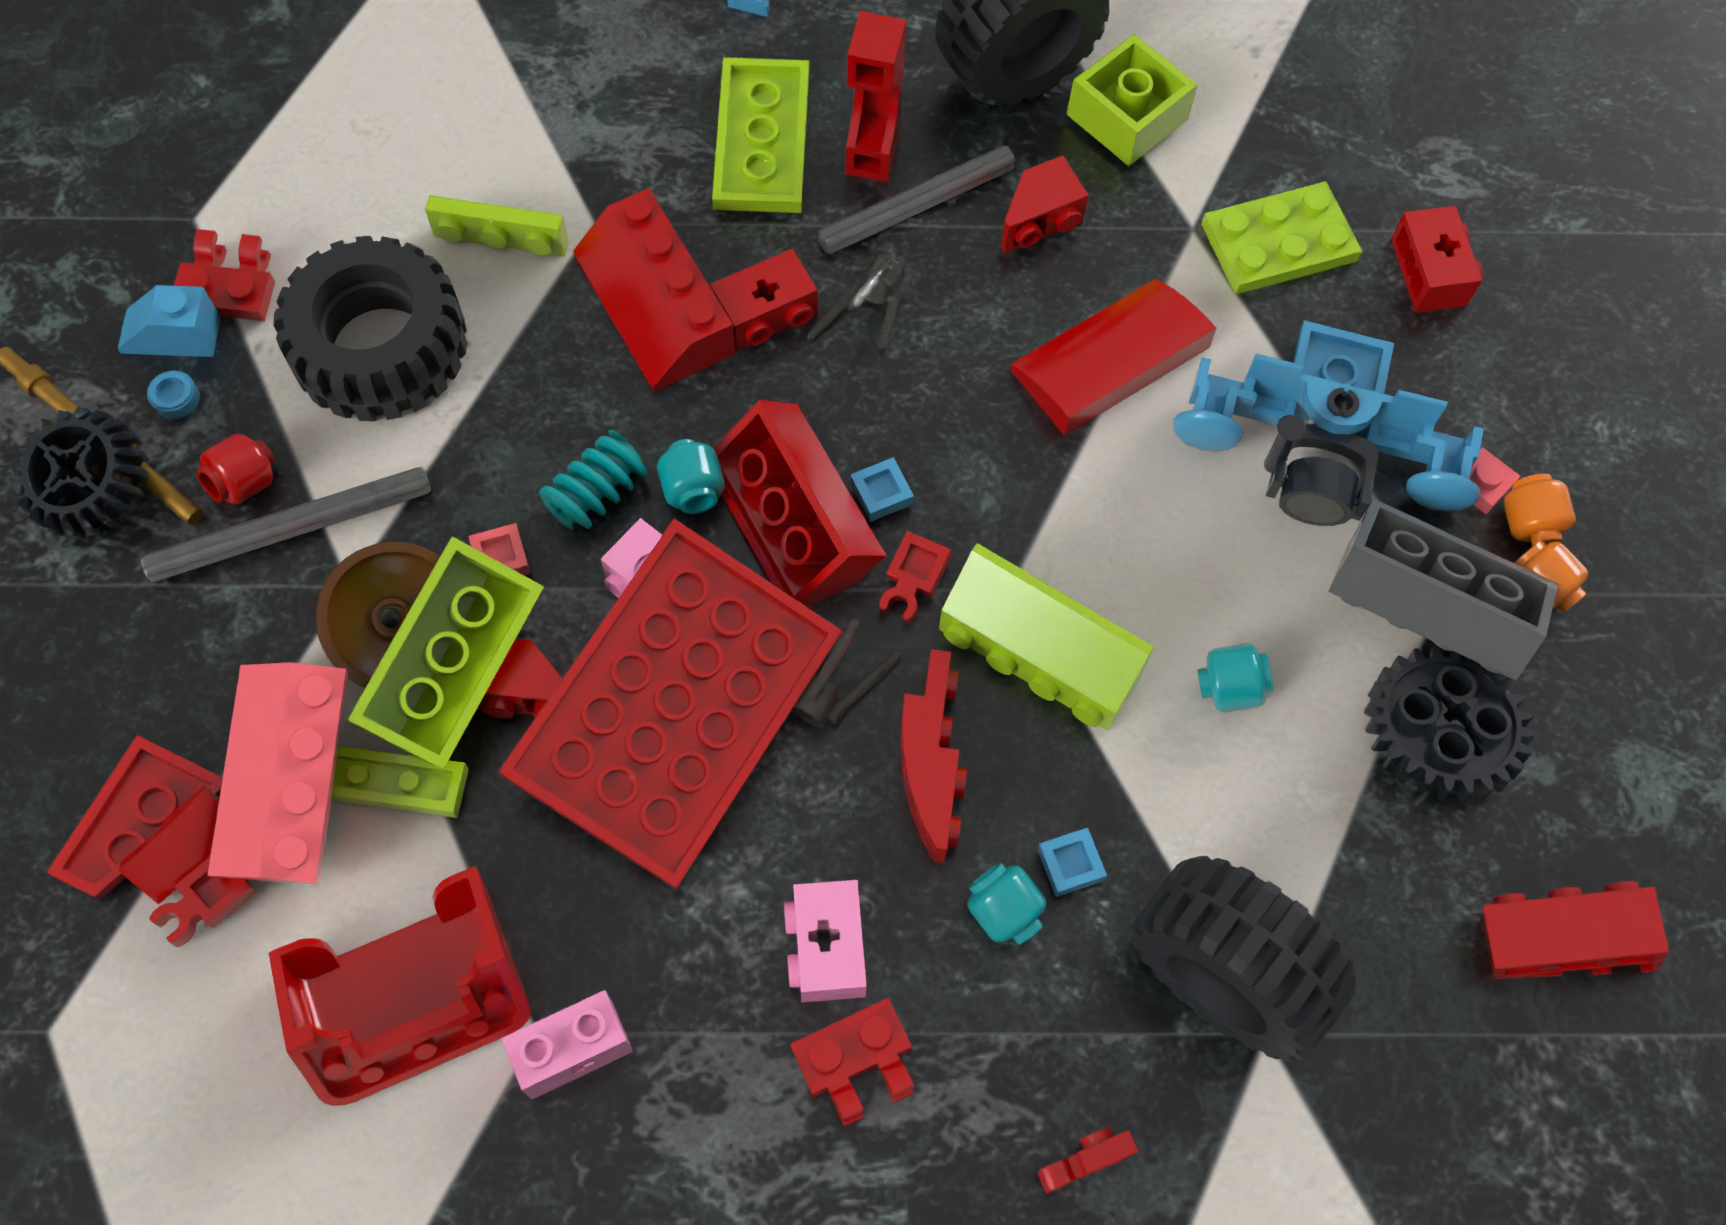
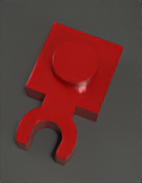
(916, 569)
(204, 899)
(1099, 1152)

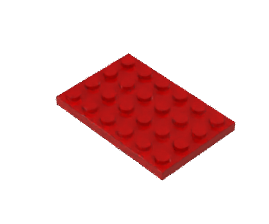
(671, 704)

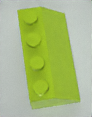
(1043, 638)
(445, 653)

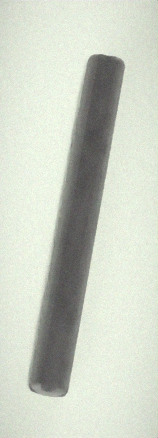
(916, 199)

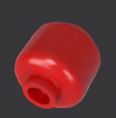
(236, 469)

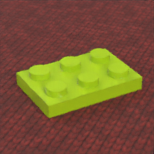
(1281, 237)

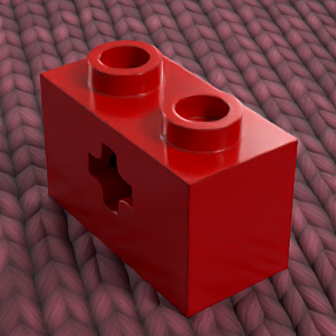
(1436, 259)
(767, 298)

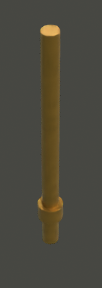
(39, 384)

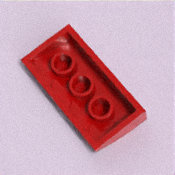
(1113, 354)

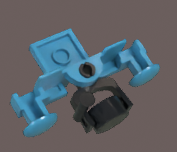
(1341, 387)

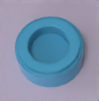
(173, 394)

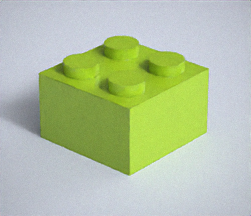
(1131, 99)

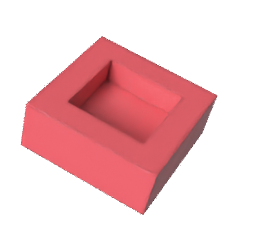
(1492, 479)
(504, 546)

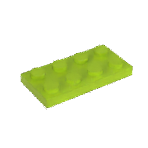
(761, 135)

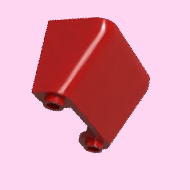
(401, 999)

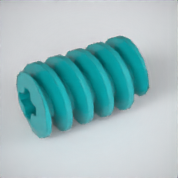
(592, 480)

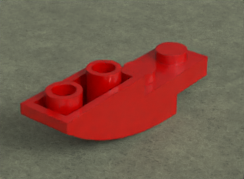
(927, 769)

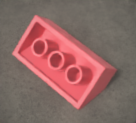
(279, 773)

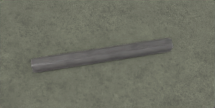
(285, 524)

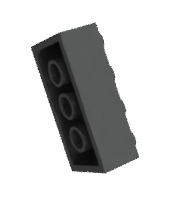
(1445, 590)

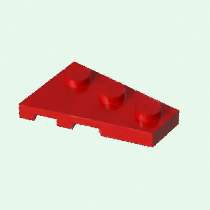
(127, 813)

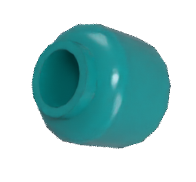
(690, 476)
(1236, 677)
(1006, 903)

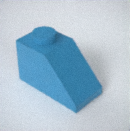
(171, 323)

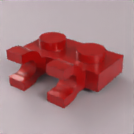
(233, 291)
(851, 1049)

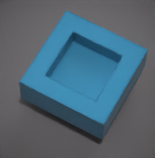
(881, 489)
(1071, 862)

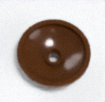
(357, 595)

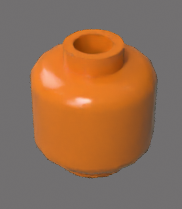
(1539, 509)
(1560, 566)

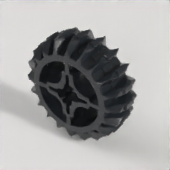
(57, 491)

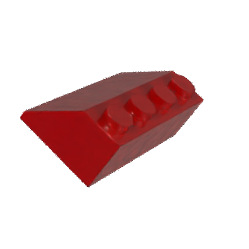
(654, 291)
(794, 505)

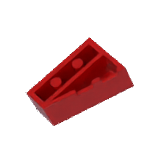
(1575, 931)

